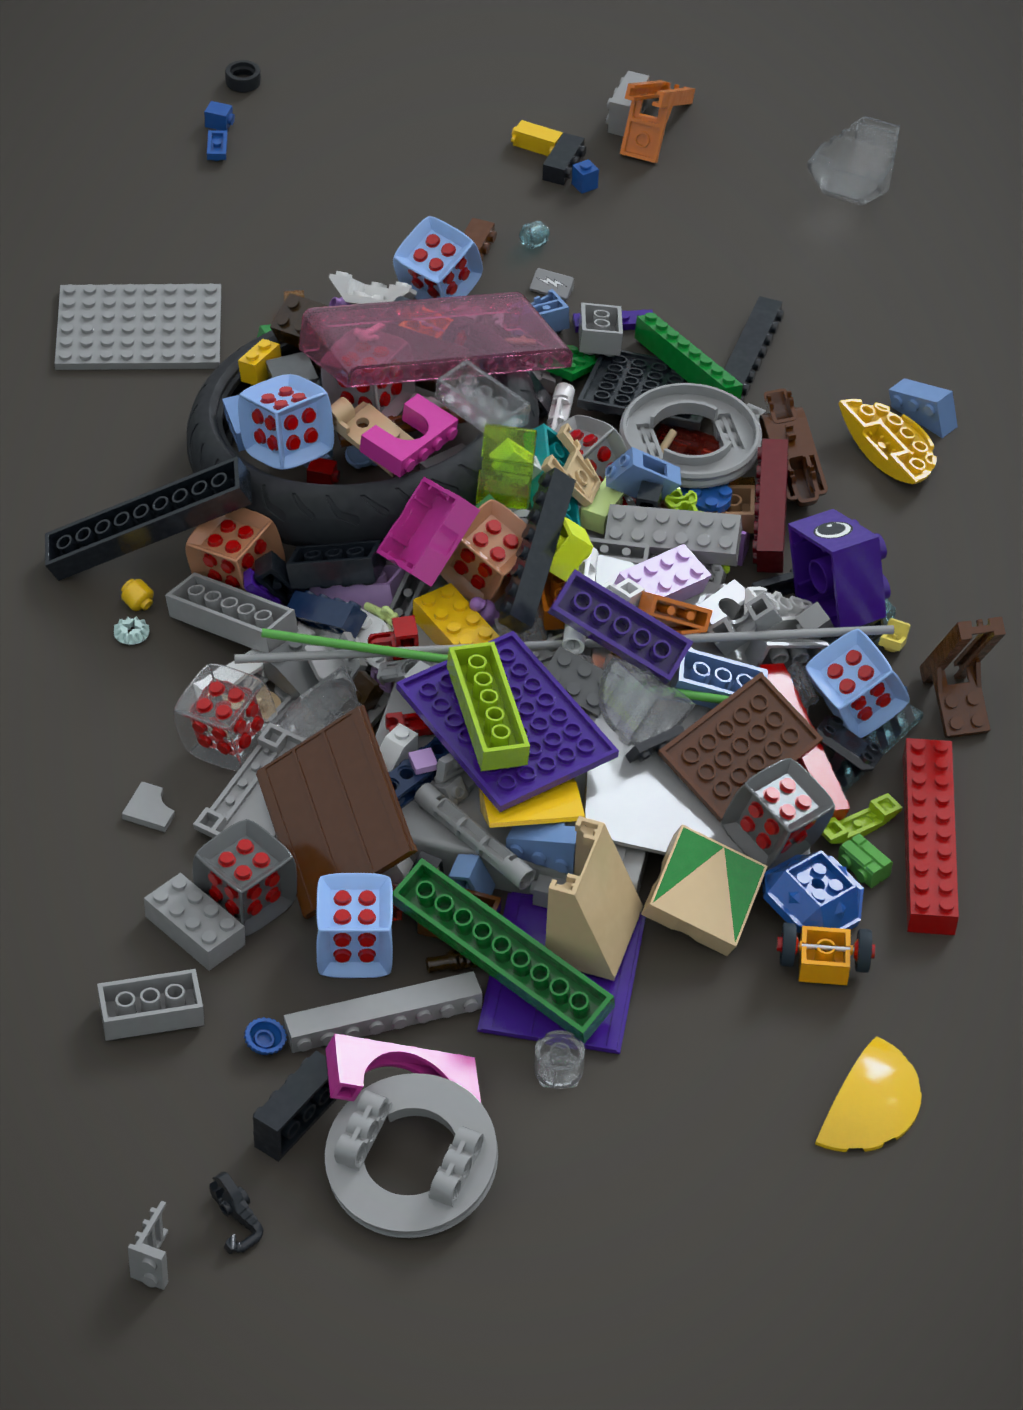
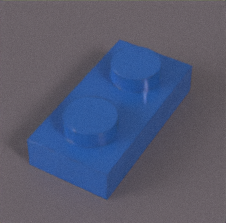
(217, 145)

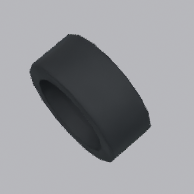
(243, 67)

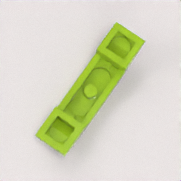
(863, 822)

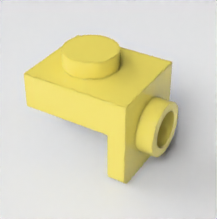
(895, 641)

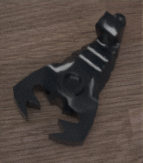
(236, 1202)

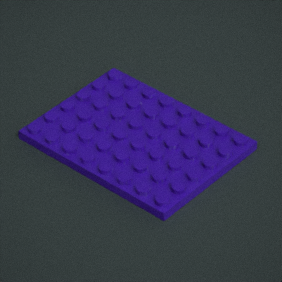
(559, 731)

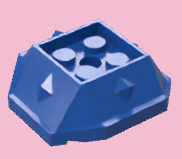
(814, 892)

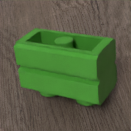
(864, 861)

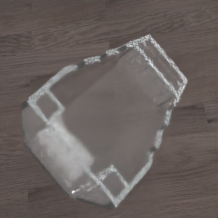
(857, 162)

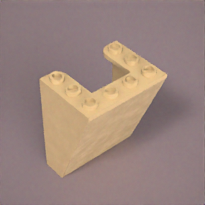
(595, 908)

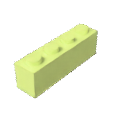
(595, 515)

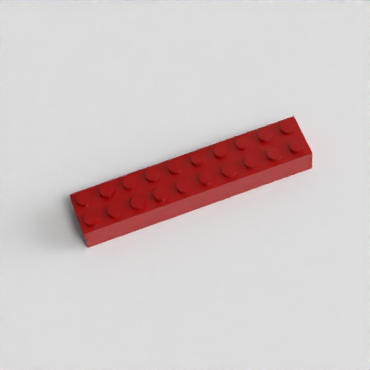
(930, 837)

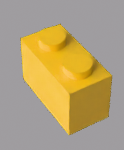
(253, 363)

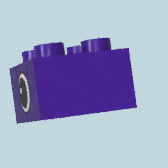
(839, 568)

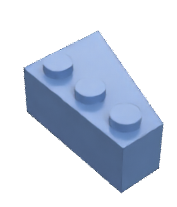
(553, 310)
(925, 405)

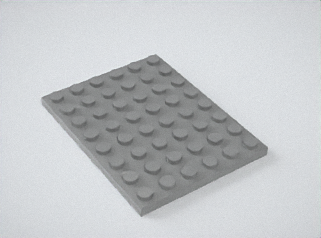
(138, 326)

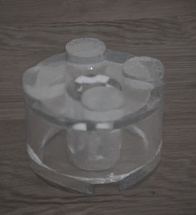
(559, 1060)

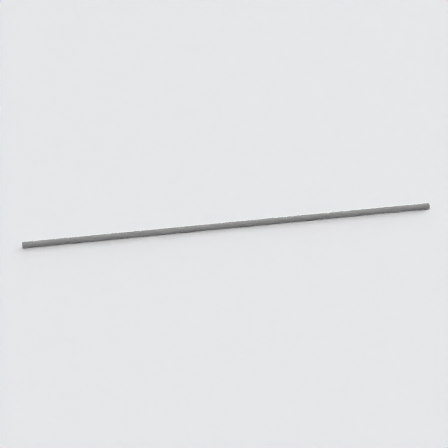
(554, 644)

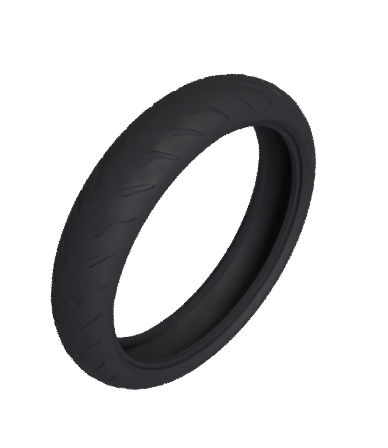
(324, 511)

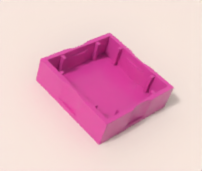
(428, 531)

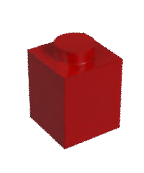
(323, 472)

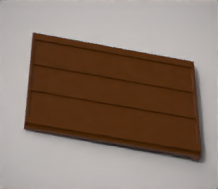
(335, 806)

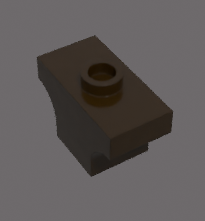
(368, 690)

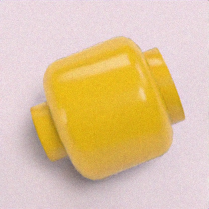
(137, 594)

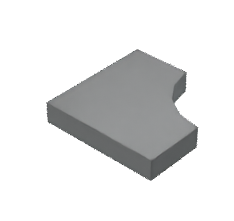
(148, 808)

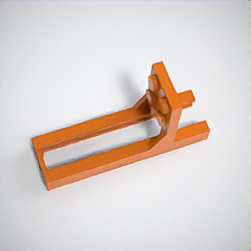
(645, 132)

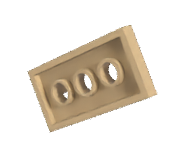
(347, 418)

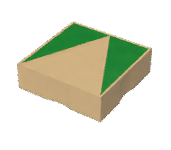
(704, 890)

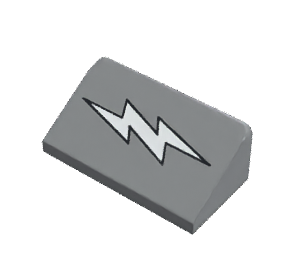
(547, 280)

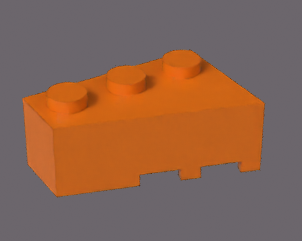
(676, 614)

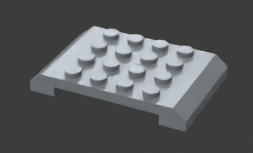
(243, 795)

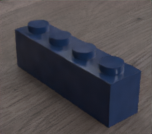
(327, 613)

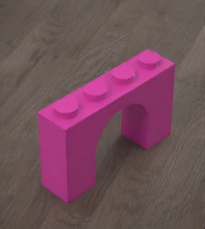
(403, 455)

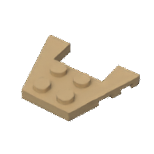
(576, 467)

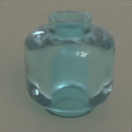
(534, 234)

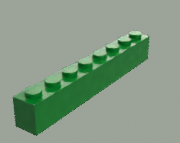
(683, 355)

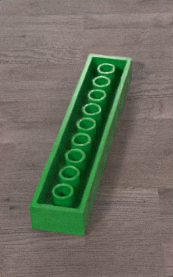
(503, 950)

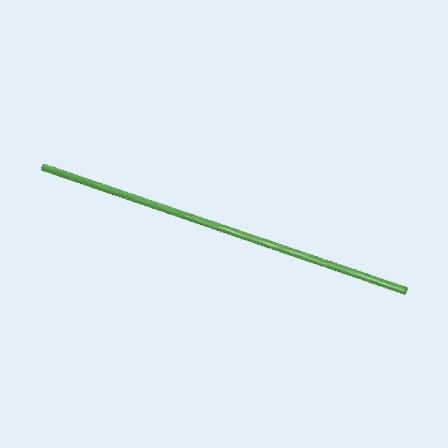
(417, 655)

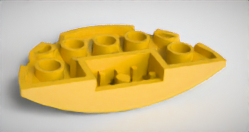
(890, 440)
(874, 1102)

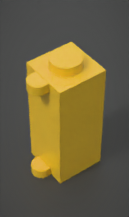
(535, 137)

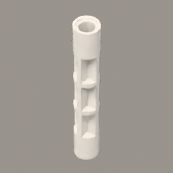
(561, 404)
(572, 639)

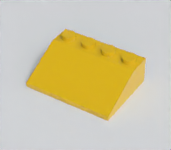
(552, 806)

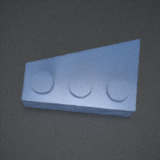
(545, 845)

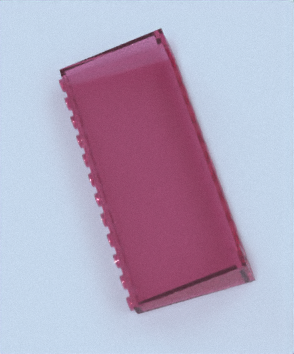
(430, 338)

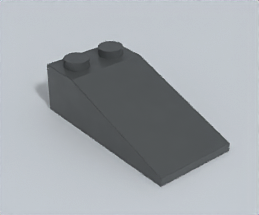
(291, 676)

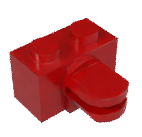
(403, 634)

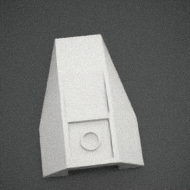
(360, 293)

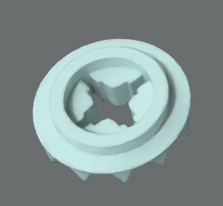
(135, 636)

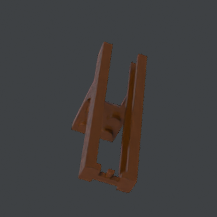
(962, 704)

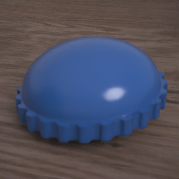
(265, 1036)

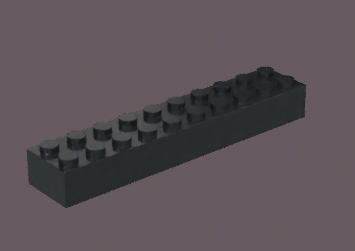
(148, 518)

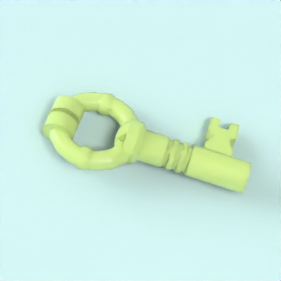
(384, 613)

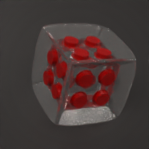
(223, 715)

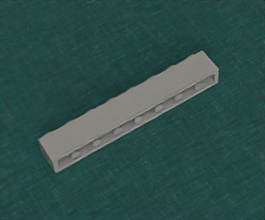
(383, 1011)

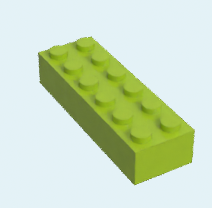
(488, 706)

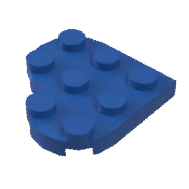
(712, 498)

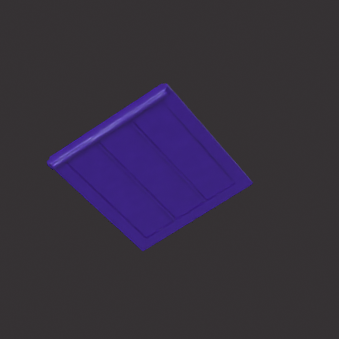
(512, 1016)

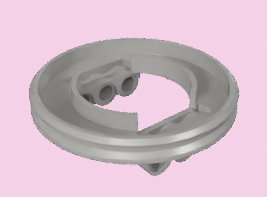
(733, 426)
(458, 1184)

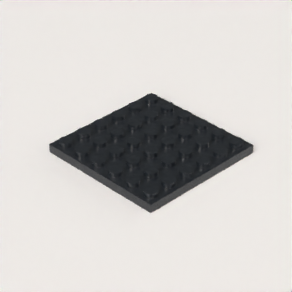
(622, 378)

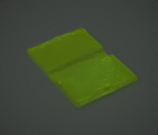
(507, 465)

